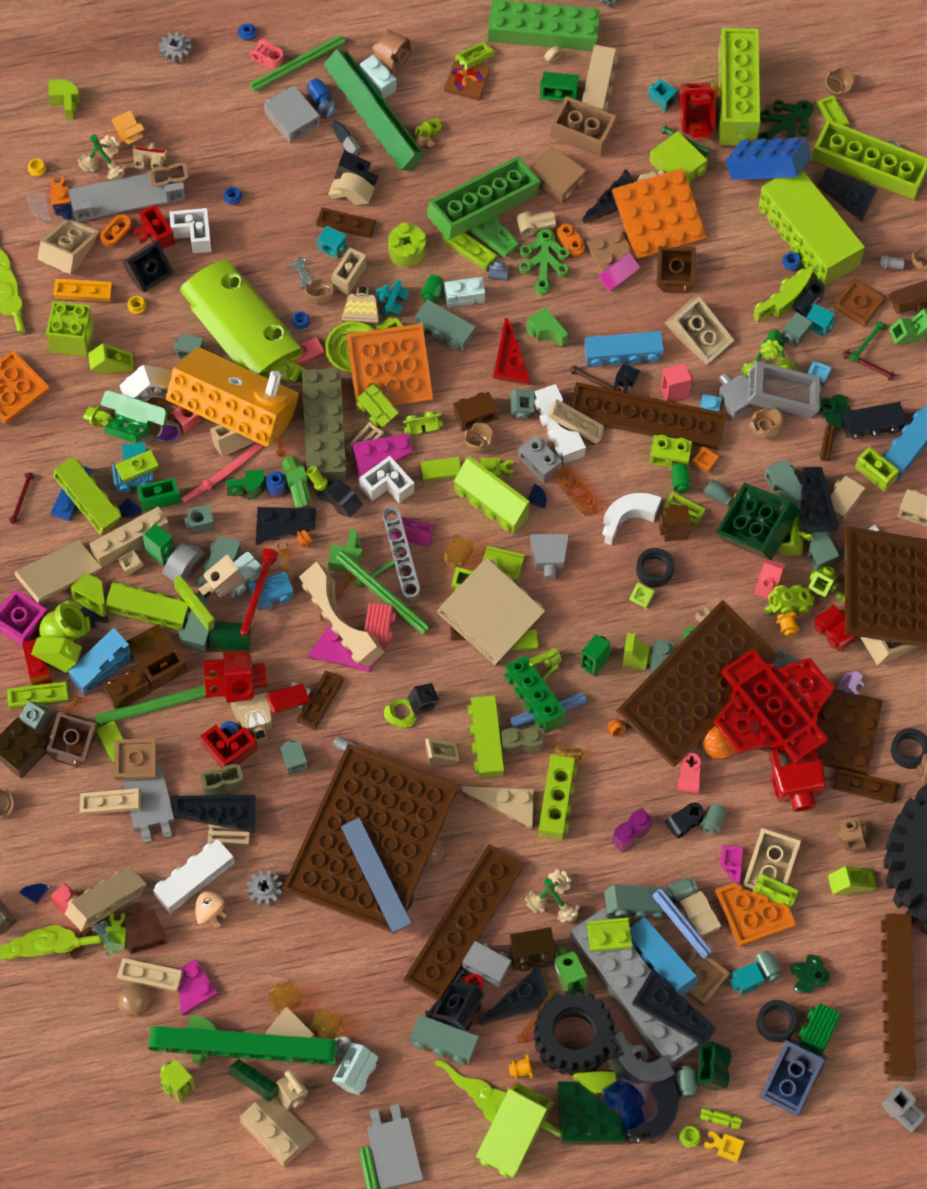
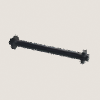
(461, 972)

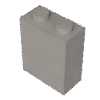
(291, 114)

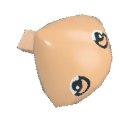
(208, 907)

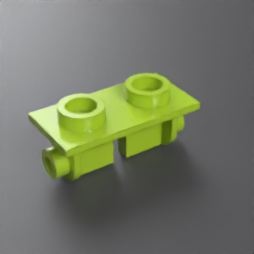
(414, 424)
(775, 890)

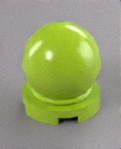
(65, 622)

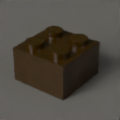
(21, 748)
(532, 949)

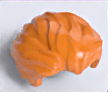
(716, 745)

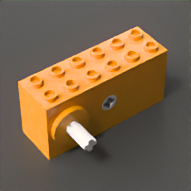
(232, 396)

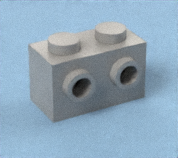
(540, 458)
(487, 963)

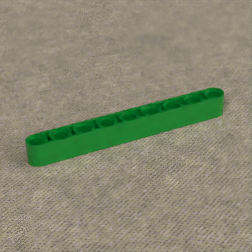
(242, 1045)

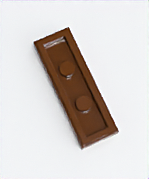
(346, 222)
(320, 700)
(865, 786)

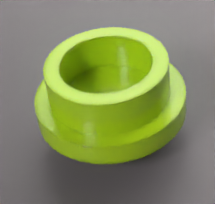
(690, 1136)

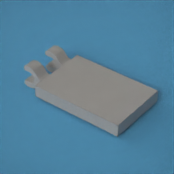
(154, 805)
(393, 1150)

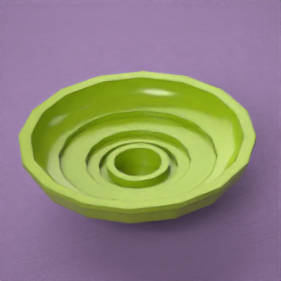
(337, 345)

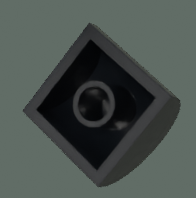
(148, 266)
(459, 1005)

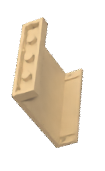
(490, 611)

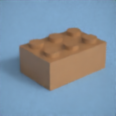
(583, 126)

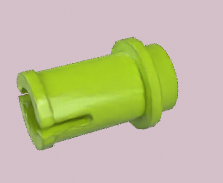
(319, 481)

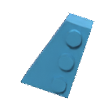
(101, 662)

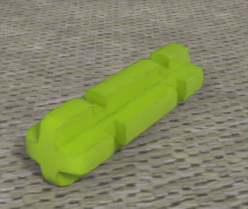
(721, 1118)

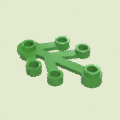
(544, 258)

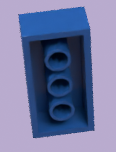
(768, 158)

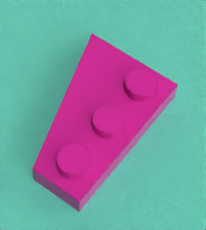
(372, 452)
(333, 651)

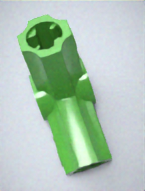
(296, 480)

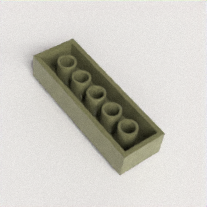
(324, 423)

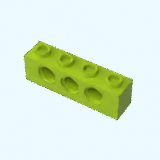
(558, 767)

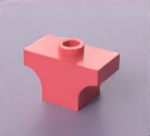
(769, 578)

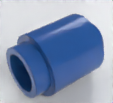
(318, 91)
(276, 484)

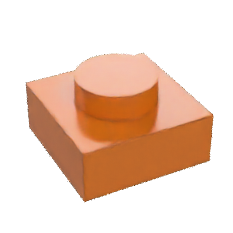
(705, 460)

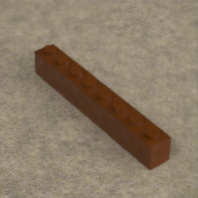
(898, 997)

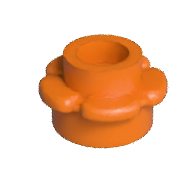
(304, 539)
(616, 727)

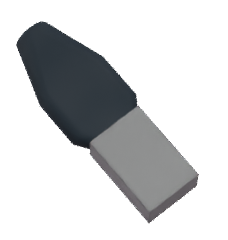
(345, 138)

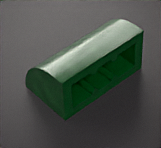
(227, 638)

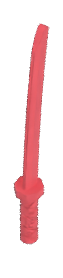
(207, 484)

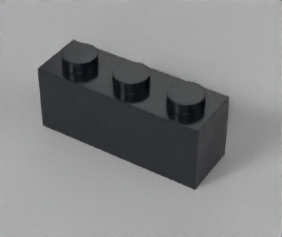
(873, 420)

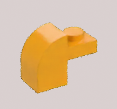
(127, 127)

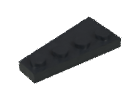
(816, 504)
(225, 811)
(672, 1009)

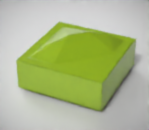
(642, 595)

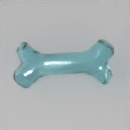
(299, 266)
(112, 947)

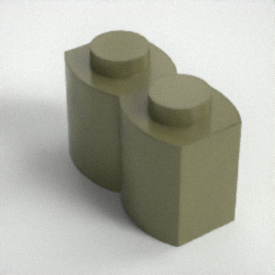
(522, 741)
(224, 780)

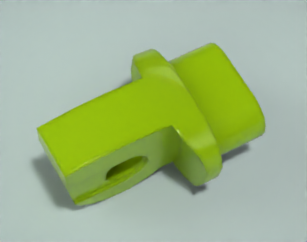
(428, 128)
(97, 416)

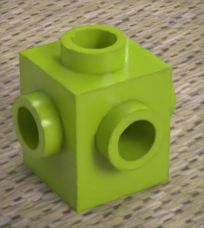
(824, 580)

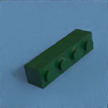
(253, 1080)

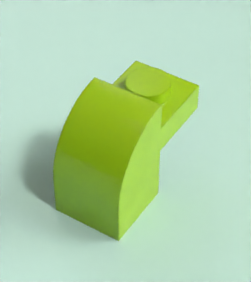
(64, 93)

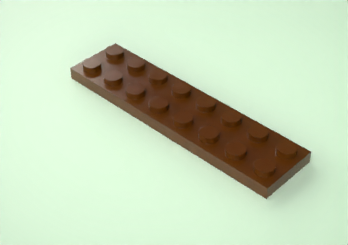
(649, 415)
(463, 922)

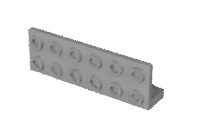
(122, 196)

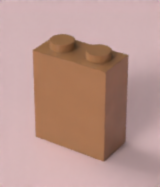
(558, 175)

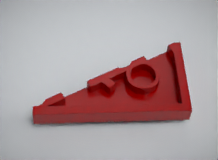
(509, 362)

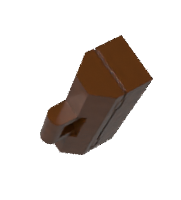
(909, 298)

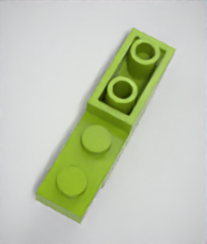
(789, 293)

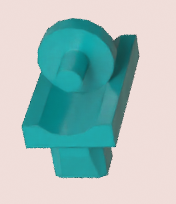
(396, 291)

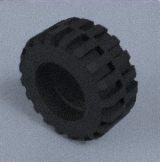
(573, 1006)

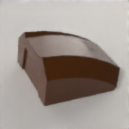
(676, 269)
(71, 739)

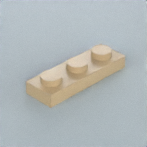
(576, 421)
(110, 801)
(150, 975)

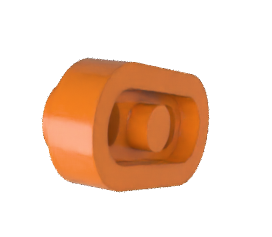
(113, 230)
(569, 239)

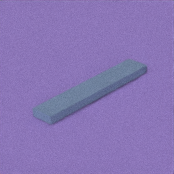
(376, 876)

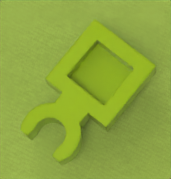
(496, 467)
(117, 932)

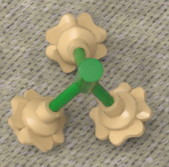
(107, 147)
(555, 882)

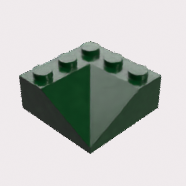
(757, 521)

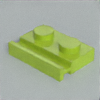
(508, 561)
(609, 935)

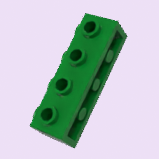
(535, 694)

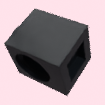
(423, 698)

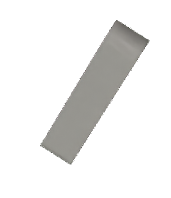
(398, 545)

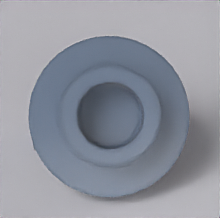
(326, 108)
(498, 271)

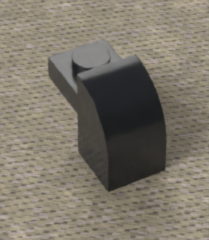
(341, 497)

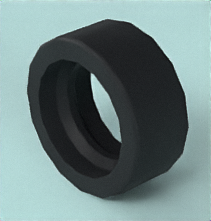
(654, 553)
(906, 734)
(776, 1005)

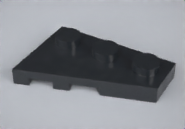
(848, 192)
(279, 522)

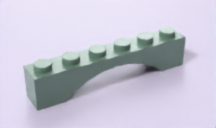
(784, 482)
(195, 635)

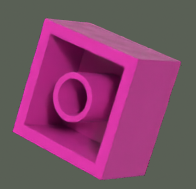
(21, 617)

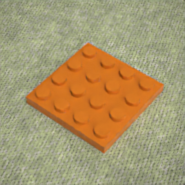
(659, 213)
(393, 361)

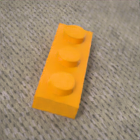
(82, 290)

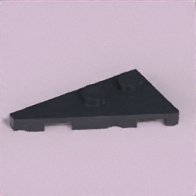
(606, 203)
(523, 998)

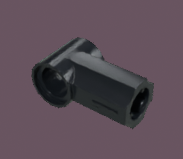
(809, 298)

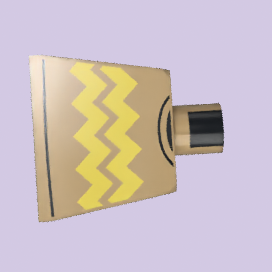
(361, 308)

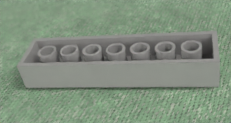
(623, 976)

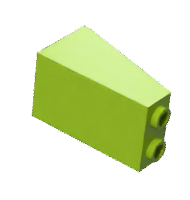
(514, 1129)

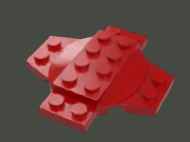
(774, 706)

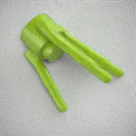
(549, 659)

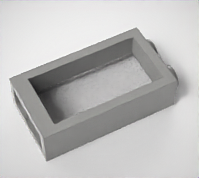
(784, 390)

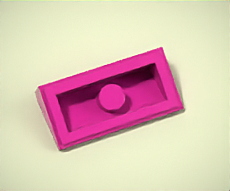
(416, 531)

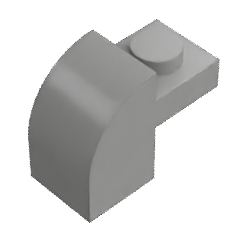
(182, 561)
(900, 1105)

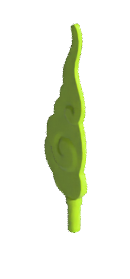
(9, 300)
(45, 941)
(485, 1097)

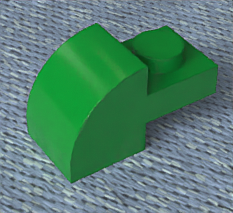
(252, 484)

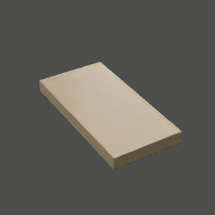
(57, 571)

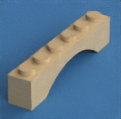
(322, 588)

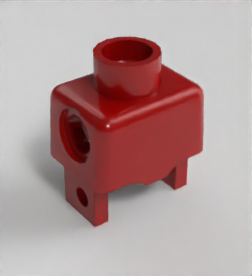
(700, 116)
(234, 676)
(798, 781)

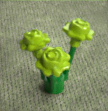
(771, 349)

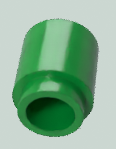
(432, 288)
(681, 478)

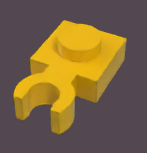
(728, 1147)

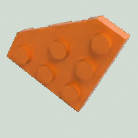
(18, 387)
(752, 914)

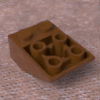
(157, 657)

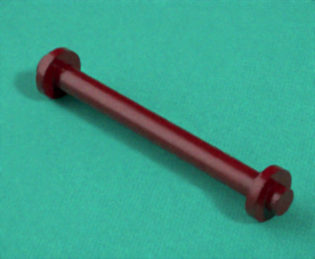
(846, 354)
(29, 476)

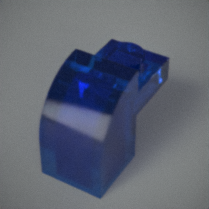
(626, 1099)

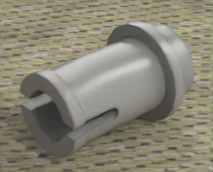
(891, 262)

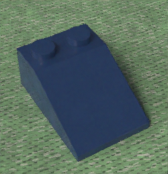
(793, 1076)

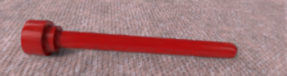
(268, 557)

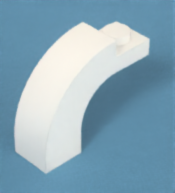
(629, 506)

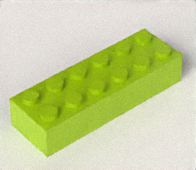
(870, 159)

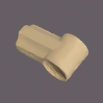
(531, 223)

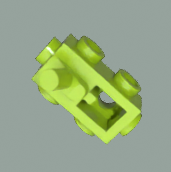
(790, 600)

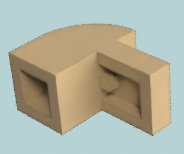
(353, 187)

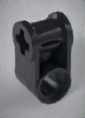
(682, 821)

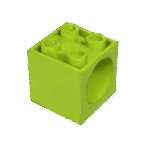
(70, 329)

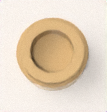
(553, 54)

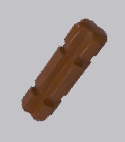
(827, 442)

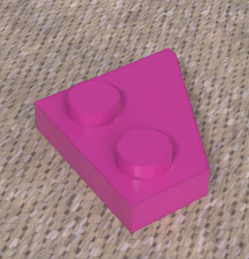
(194, 987)

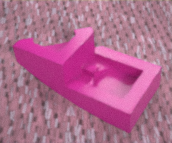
(731, 862)

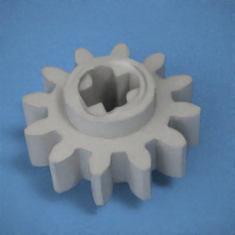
(175, 47)
(261, 881)

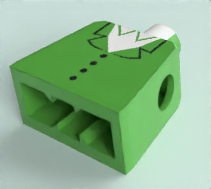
(570, 972)

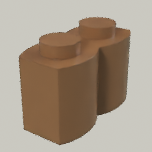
(162, 175)

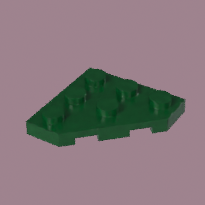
(586, 1118)

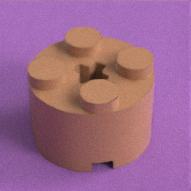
(393, 50)

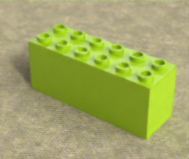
(738, 85)
(811, 227)

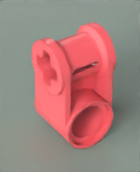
(267, 55)
(689, 776)

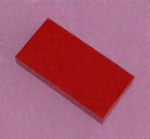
(287, 698)

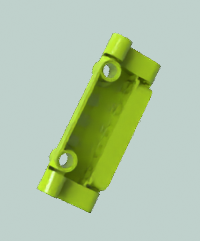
(240, 318)

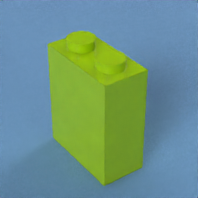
(676, 154)

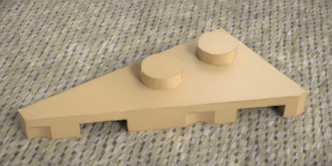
(512, 802)

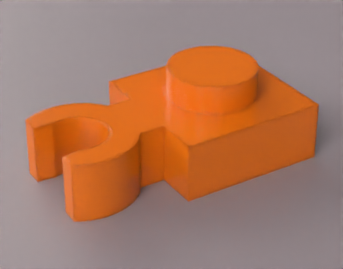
(59, 193)

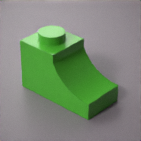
(544, 326)

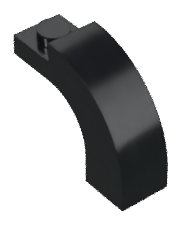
(633, 1069)
(666, 1097)

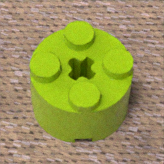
(407, 245)

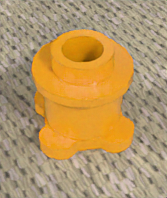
(788, 624)
(521, 1068)

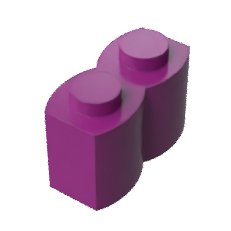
(635, 828)

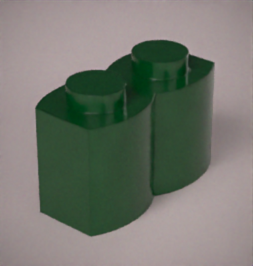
(714, 1066)

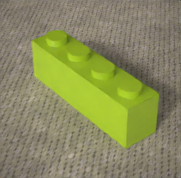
(86, 495)
(146, 606)
(487, 737)

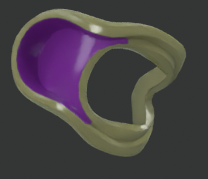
(168, 433)

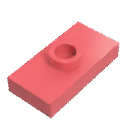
(311, 350)

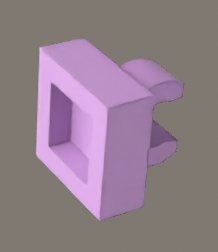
(850, 682)

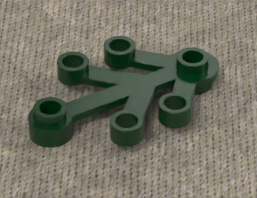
(787, 120)

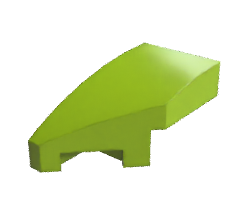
(290, 370)
(595, 1081)

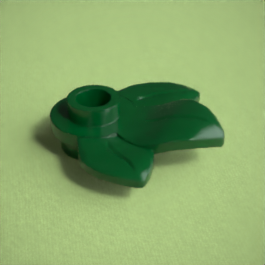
(837, 407)
(807, 973)

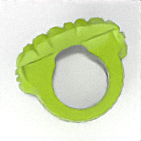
(389, 714)

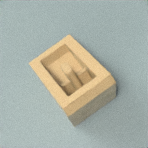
(441, 753)

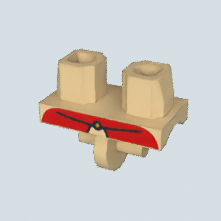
(149, 156)

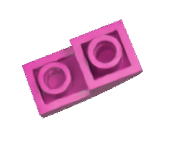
(618, 271)

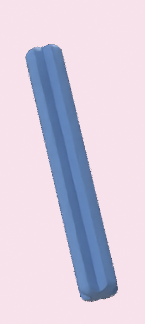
(567, 703)
(682, 923)

